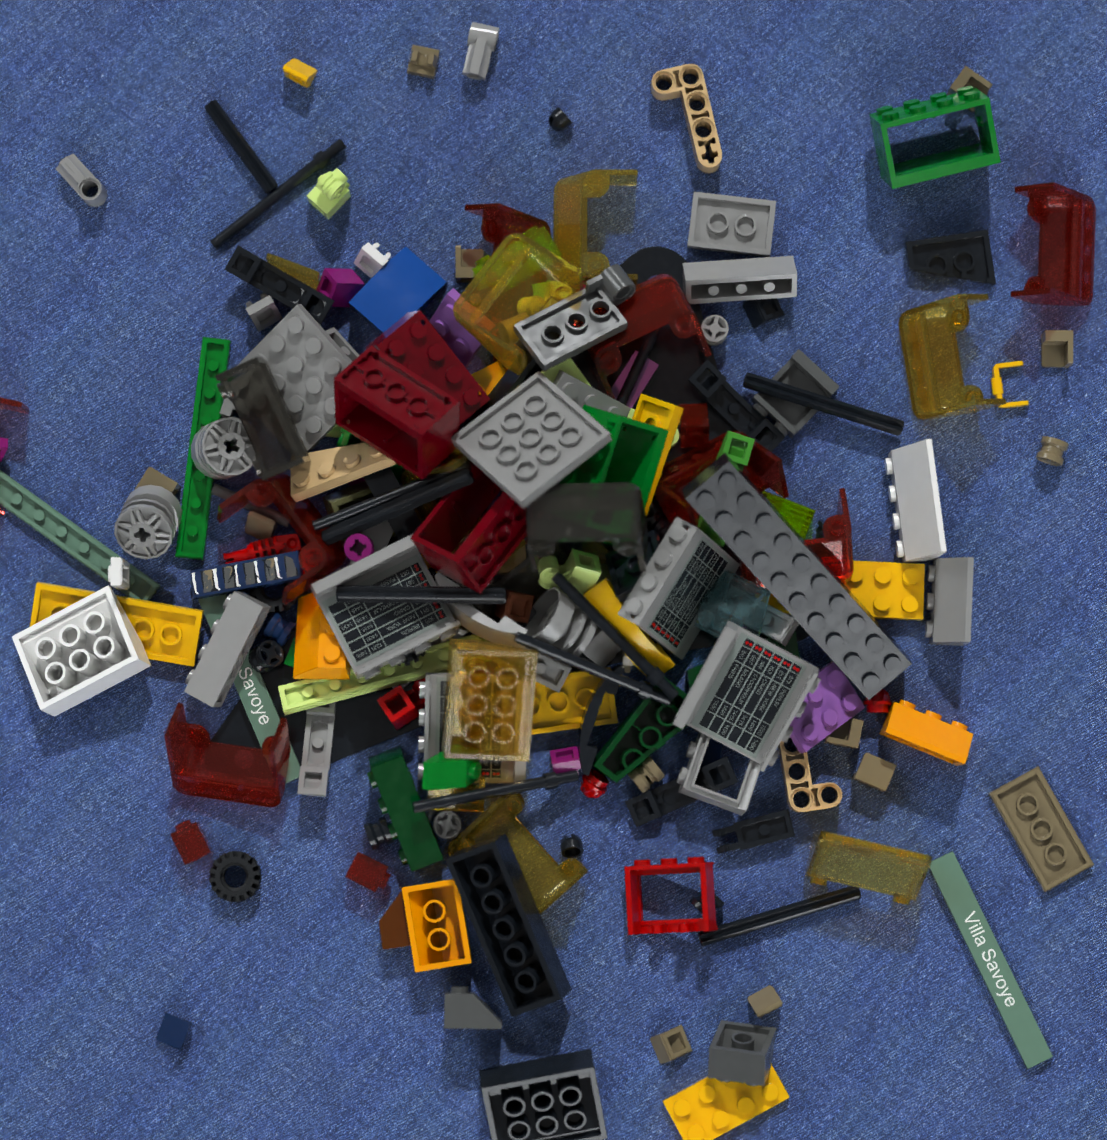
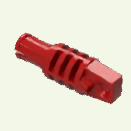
(265, 547)

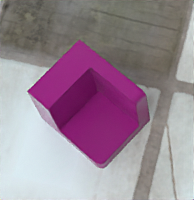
(340, 285)

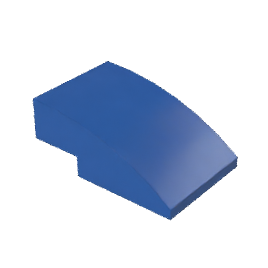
(397, 288)

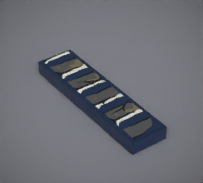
(245, 575)

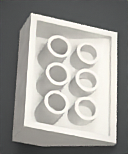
(916, 502)
(80, 652)

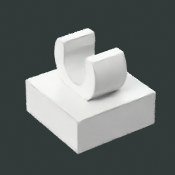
(370, 259)

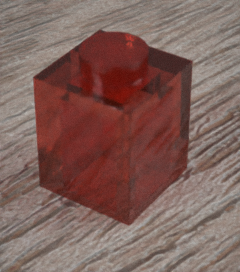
(694, 425)
(191, 841)
(368, 872)

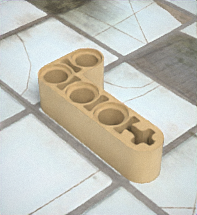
(693, 118)
(805, 783)

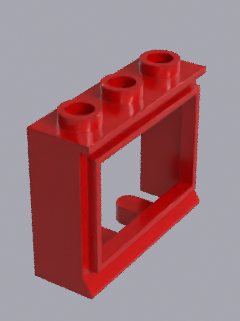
(669, 866)

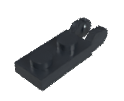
(757, 831)

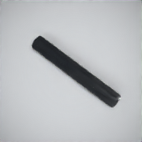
(241, 146)

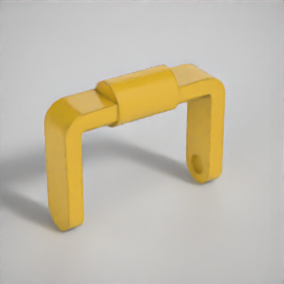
(997, 387)

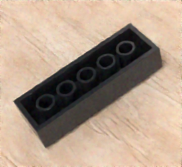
(508, 925)

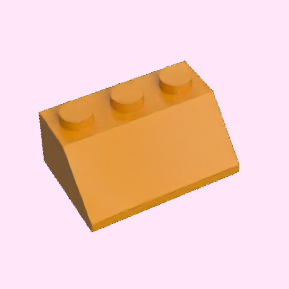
(316, 647)
(927, 732)
(436, 925)

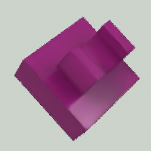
(565, 760)

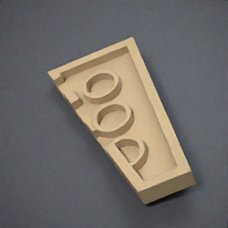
(334, 468)

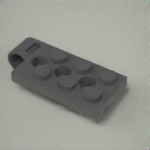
(603, 291)

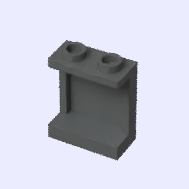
(800, 373)

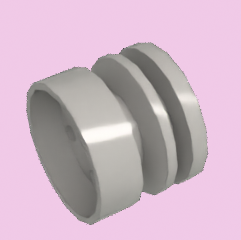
(210, 452)
(148, 522)
(561, 623)

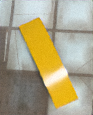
(605, 601)

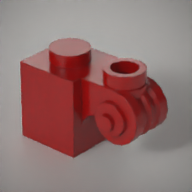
(402, 706)

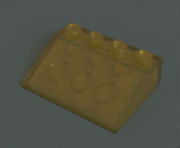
(488, 701)

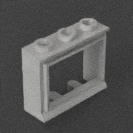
(688, 775)

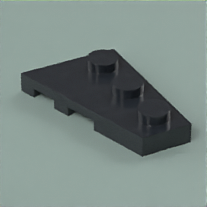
(953, 256)

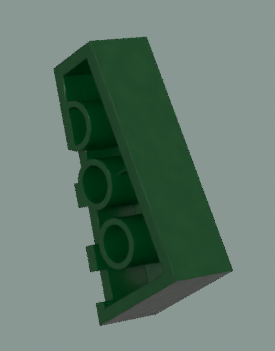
(638, 736)
(398, 793)

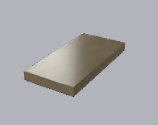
(1041, 829)

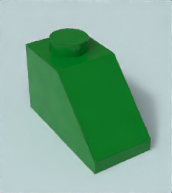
(449, 773)

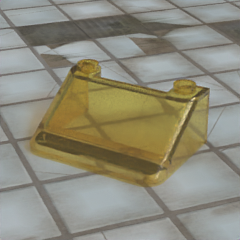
(511, 288)
(867, 866)
(542, 873)

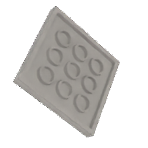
(304, 368)
(531, 439)

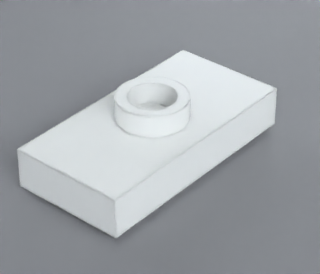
(119, 573)

